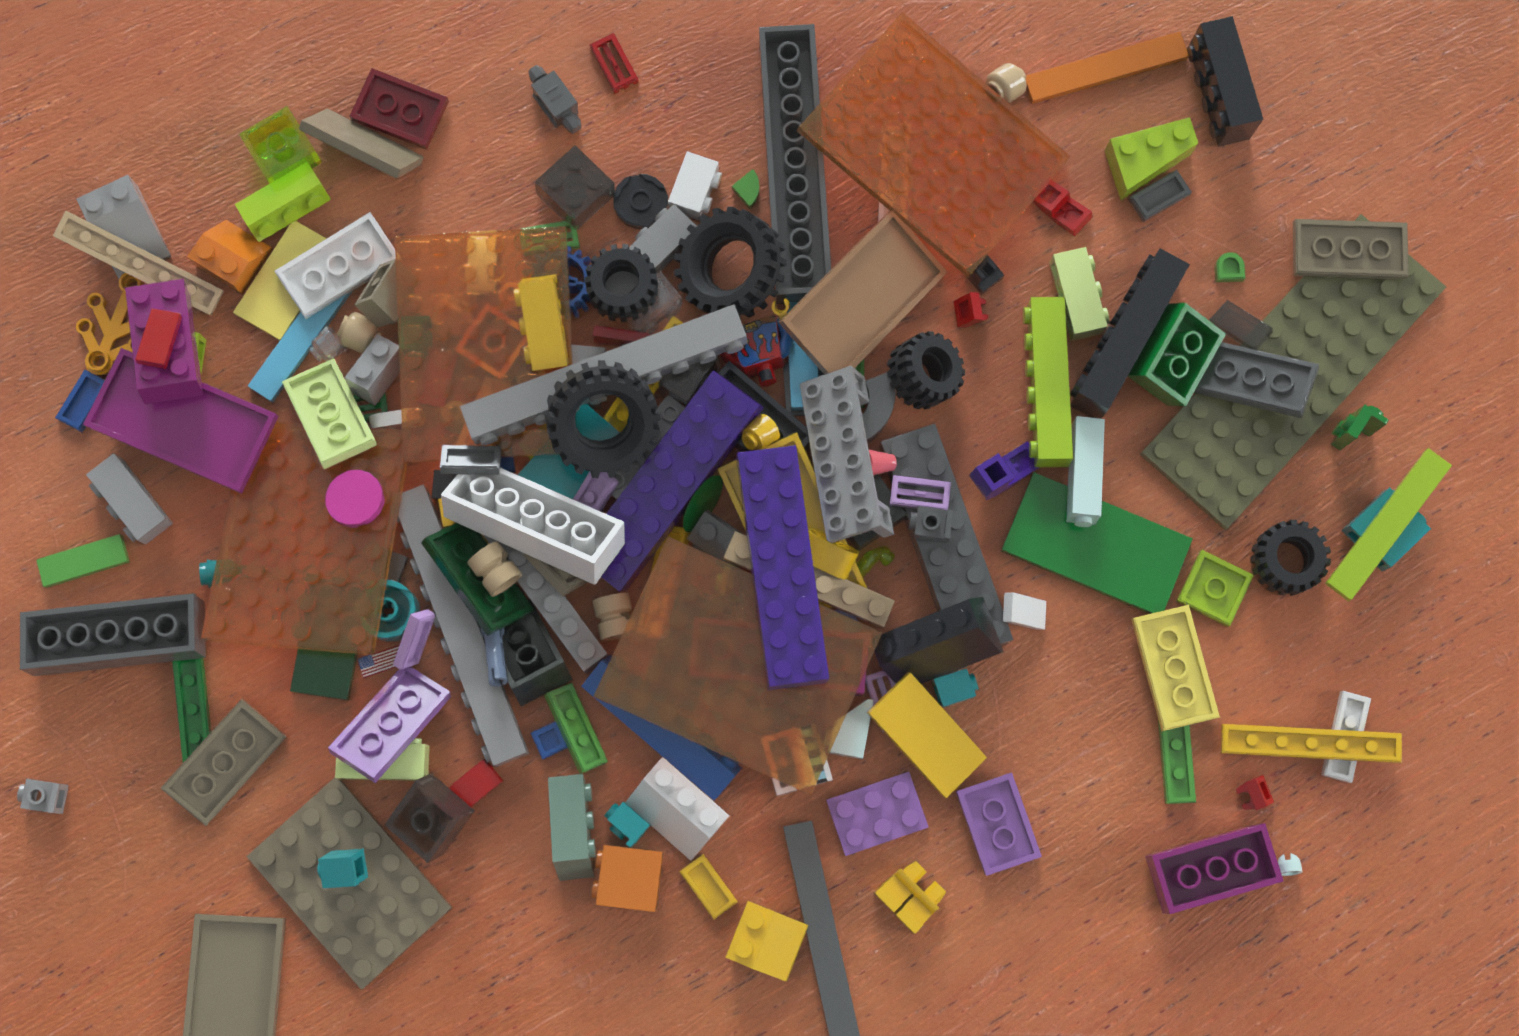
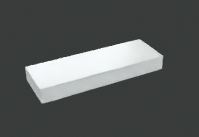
(1352, 716)

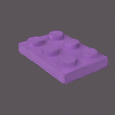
(877, 813)
(998, 824)

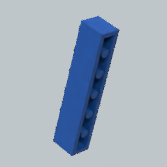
(700, 765)

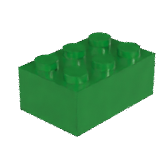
(1176, 354)

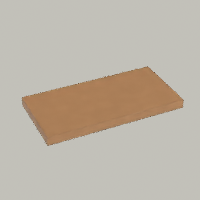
(863, 296)

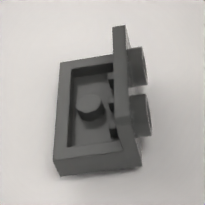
(712, 535)

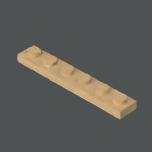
(134, 260)
(830, 590)

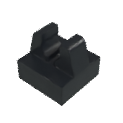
(986, 275)

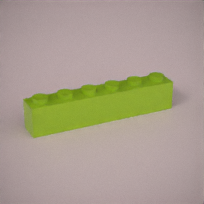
(1049, 382)

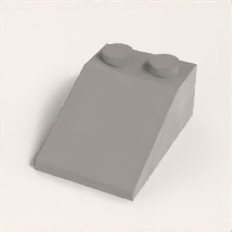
(123, 212)

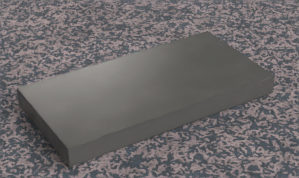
(1259, 379)

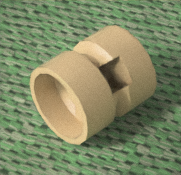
(494, 568)
(614, 615)

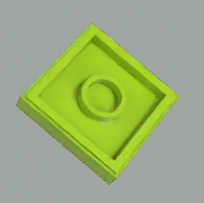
(1215, 588)

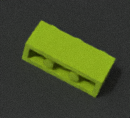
(282, 202)

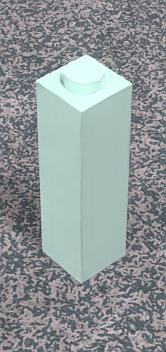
(1086, 472)

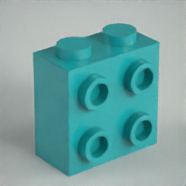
(1409, 537)

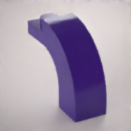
(1003, 472)

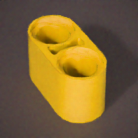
(833, 557)

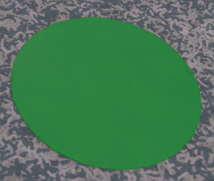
(704, 498)

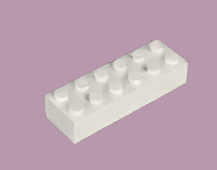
(535, 522)

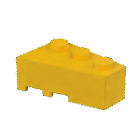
(542, 322)

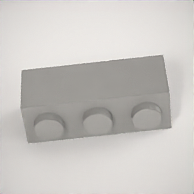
(128, 499)

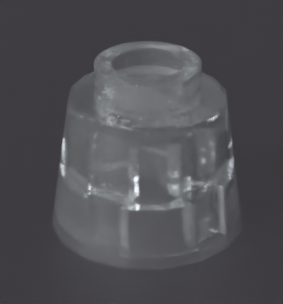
(326, 345)

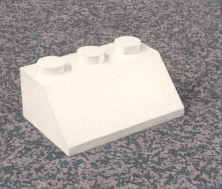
(677, 808)

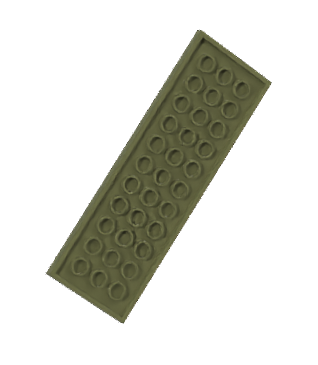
(1231, 451)

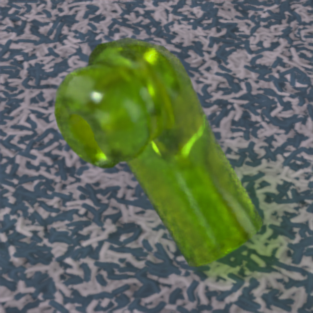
(873, 556)

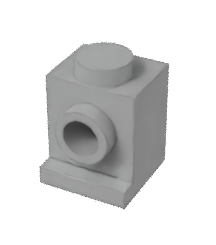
(52, 796)

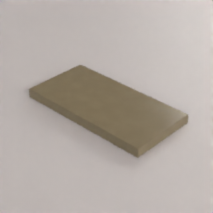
(234, 976)

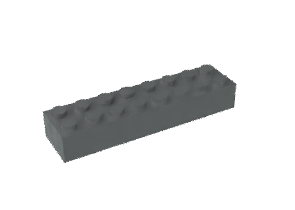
(954, 568)

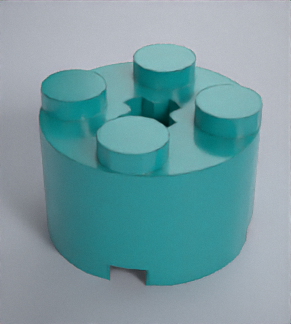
(404, 604)

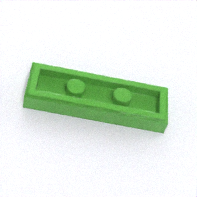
(83, 561)
(575, 728)
(1177, 765)

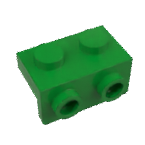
(1365, 420)

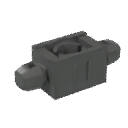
(555, 99)

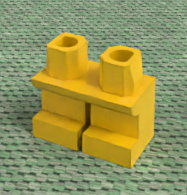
(919, 905)

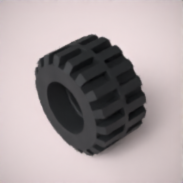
(617, 261)
(939, 359)
(1310, 546)

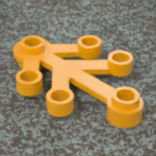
(112, 329)

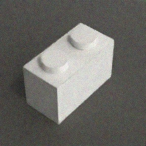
(694, 185)

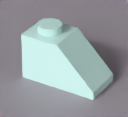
(853, 732)

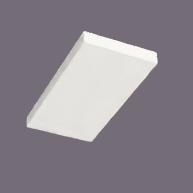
(336, 265)

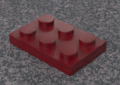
(399, 108)

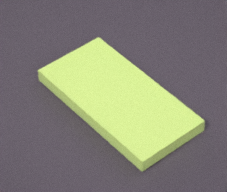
(329, 413)

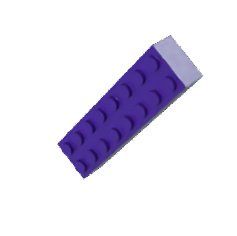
(675, 471)
(782, 568)

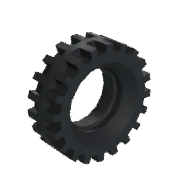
(704, 245)
(609, 453)

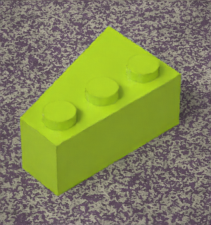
(1148, 153)

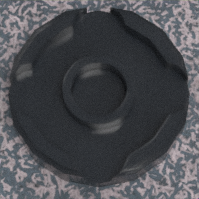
(639, 200)

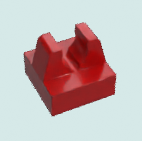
(969, 310)
(1258, 792)

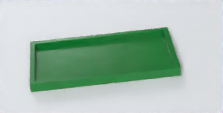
(1115, 557)

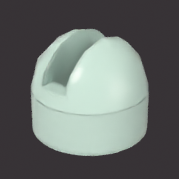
(1290, 867)

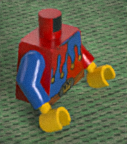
(765, 349)

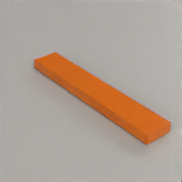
(1106, 67)

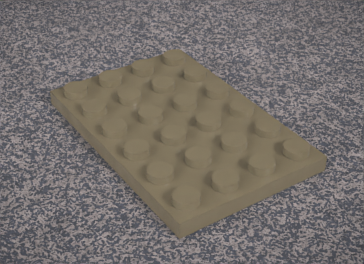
(359, 924)

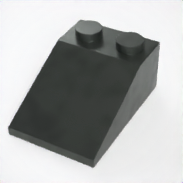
(532, 659)

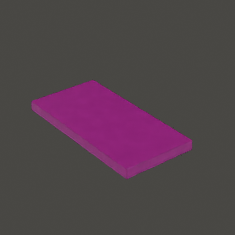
(203, 434)

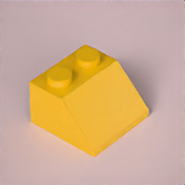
(767, 941)

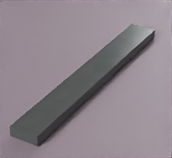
(821, 930)

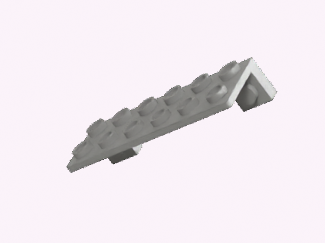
(842, 455)

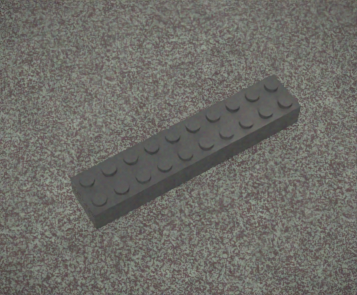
(793, 163)

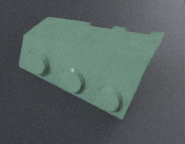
(571, 827)

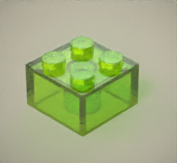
(279, 145)

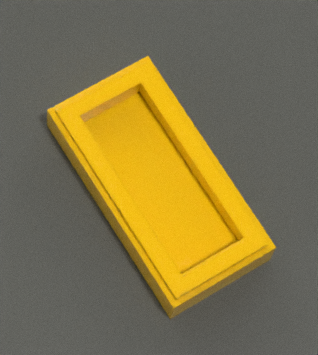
(708, 886)

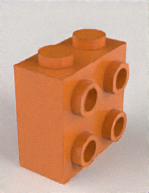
(628, 878)

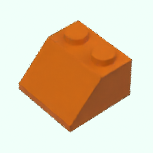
(229, 255)

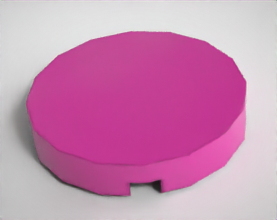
(354, 498)

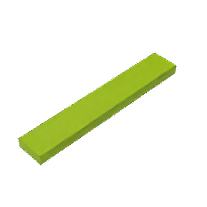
(1388, 524)

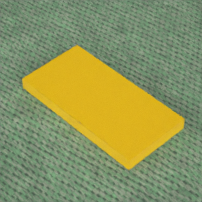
(926, 735)

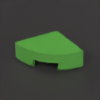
(747, 188)

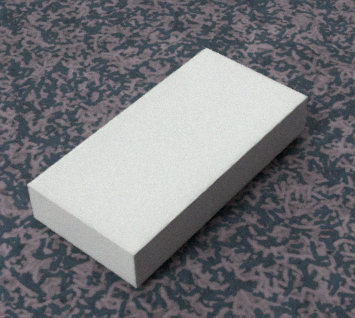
(1024, 611)

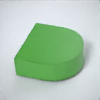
(1229, 268)

